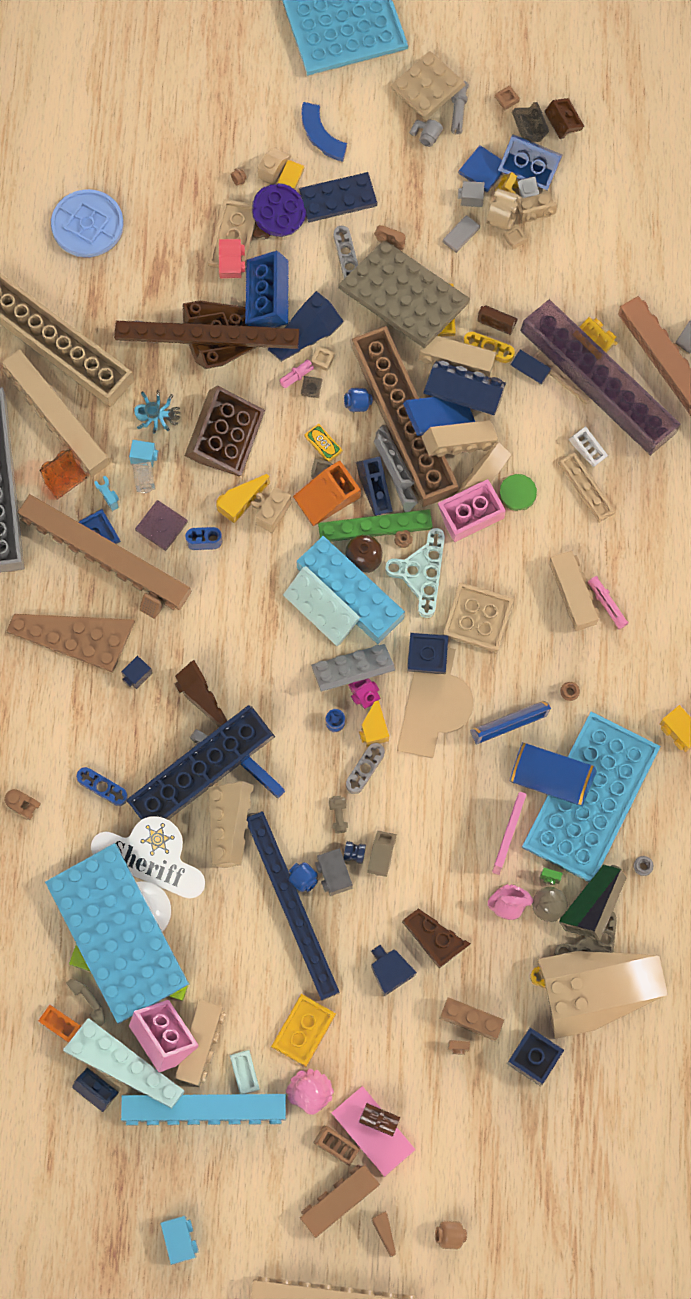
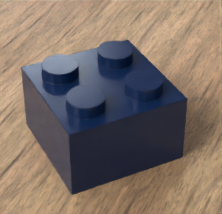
(535, 1057)

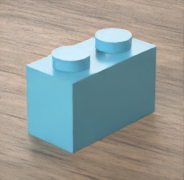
(179, 1240)

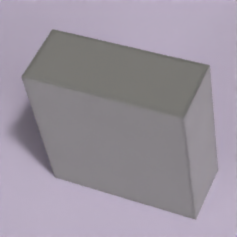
(528, 187)

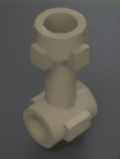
(338, 803)

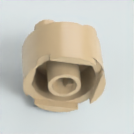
(503, 209)

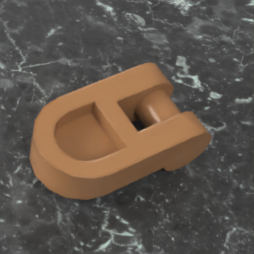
(390, 235)
(16, 799)

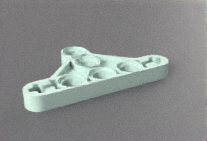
(420, 580)

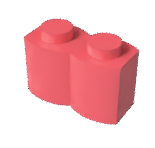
(231, 258)

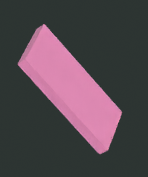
(509, 833)
(380, 1148)

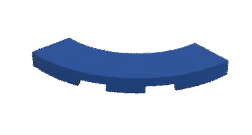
(318, 135)

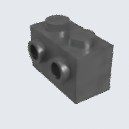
(334, 872)

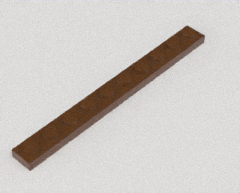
(207, 334)

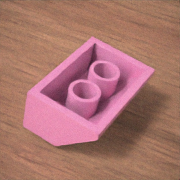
(471, 510)
(162, 1035)

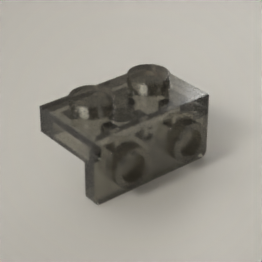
(531, 122)

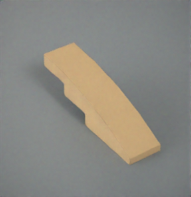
(487, 467)

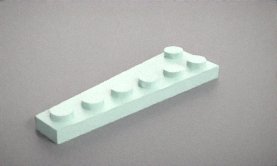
(111, 1057)

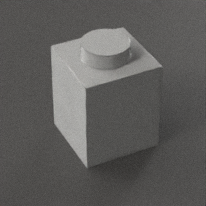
(471, 194)

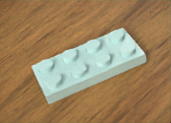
(321, 606)

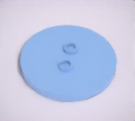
(87, 223)

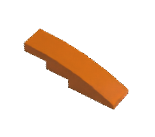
(59, 1023)

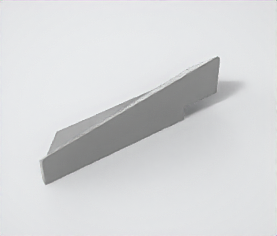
(396, 468)

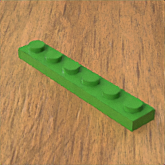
(376, 525)

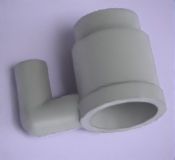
(430, 131)

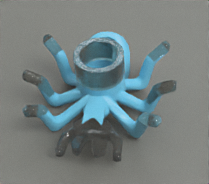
(152, 412)

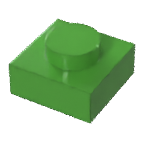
(550, 876)

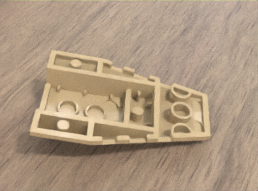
(598, 988)

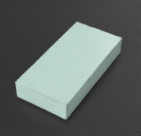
(244, 1072)

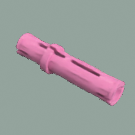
(603, 595)

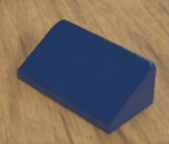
(95, 1089)

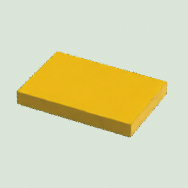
(303, 1030)

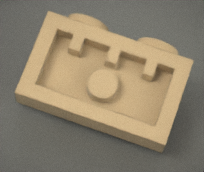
(536, 207)

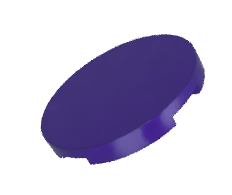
(278, 210)

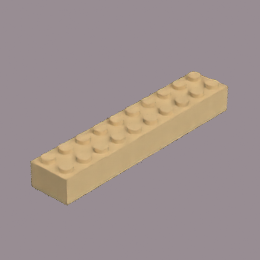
(62, 344)

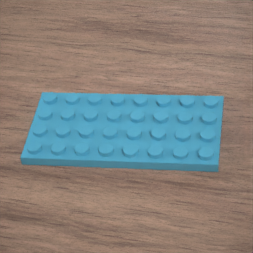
(581, 836)
(116, 933)

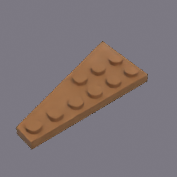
(83, 638)

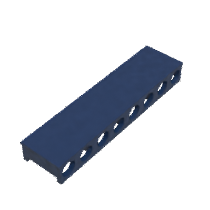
(202, 766)

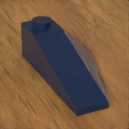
(315, 321)

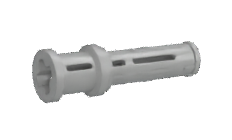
(459, 100)

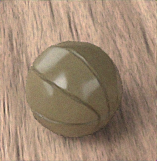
(549, 904)

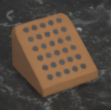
(150, 606)

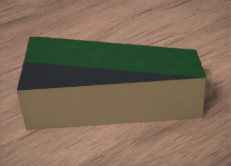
(595, 904)

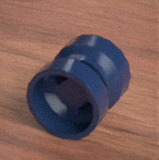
(354, 852)

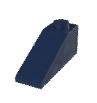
(374, 485)

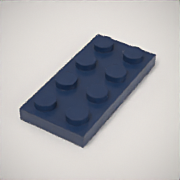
(338, 197)

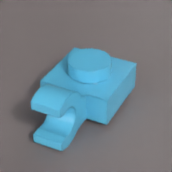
(109, 496)

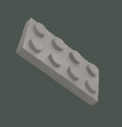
(353, 667)

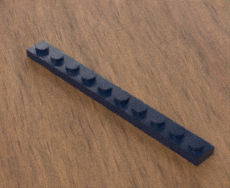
(292, 906)

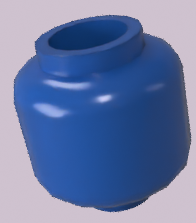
(357, 399)
(303, 877)

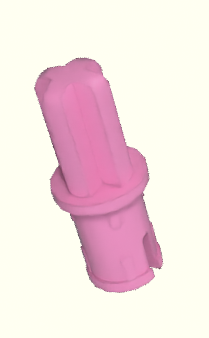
(296, 374)

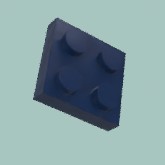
(427, 653)

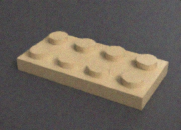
(233, 223)

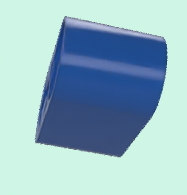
(199, 544)

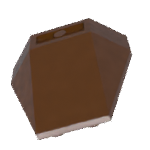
(215, 314)

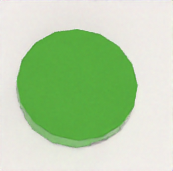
(518, 492)

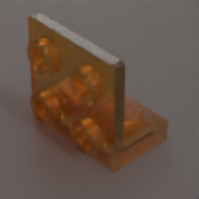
(62, 474)

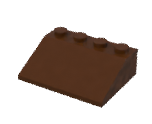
(225, 431)

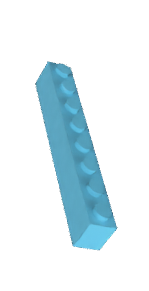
(208, 1108)

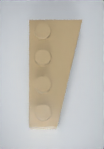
(228, 822)

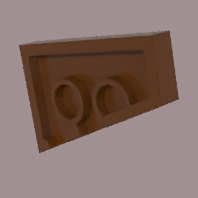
(434, 938)

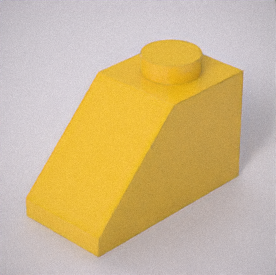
(374, 727)

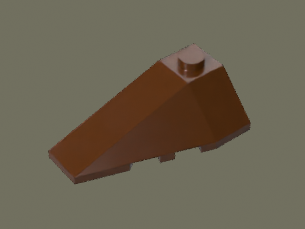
(195, 689)

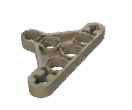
(593, 945)

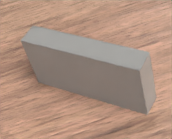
(461, 234)

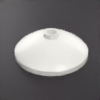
(157, 902)

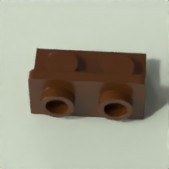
(563, 117)
(496, 319)

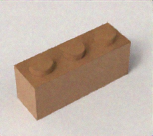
(472, 1019)

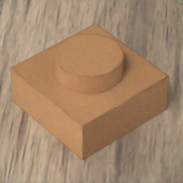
(507, 97)
(458, 1047)

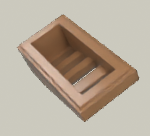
(333, 1134)
(383, 1229)

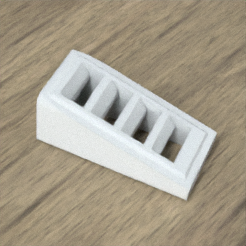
(584, 450)

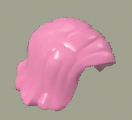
(509, 902)
(310, 1091)

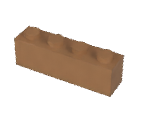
(339, 1201)

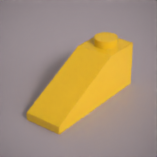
(239, 499)

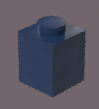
(136, 673)

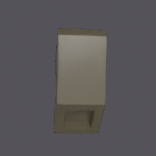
(381, 853)

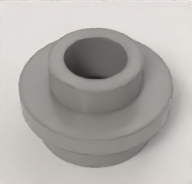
(646, 860)

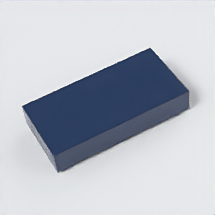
(531, 367)

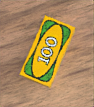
(323, 443)

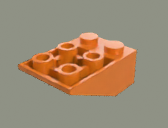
(327, 493)

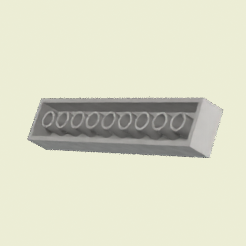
(10, 534)

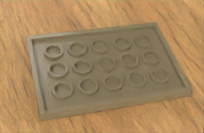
(404, 293)

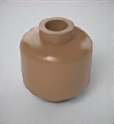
(450, 1235)

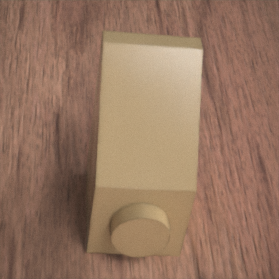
(272, 165)

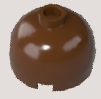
(364, 552)

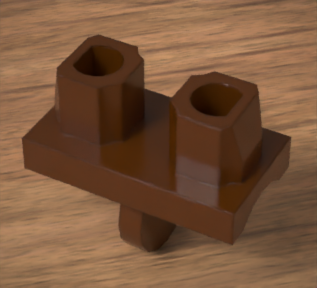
(379, 1119)

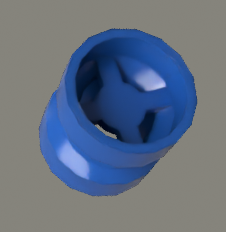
(337, 717)

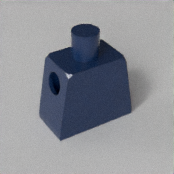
(390, 969)

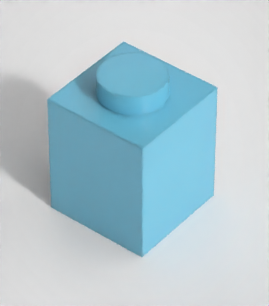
(143, 452)

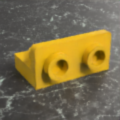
(594, 330)

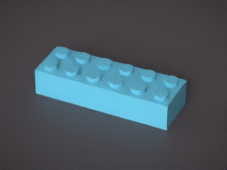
(374, 607)

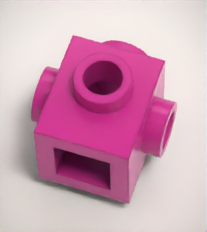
(364, 692)

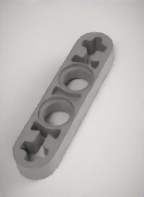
(345, 258)

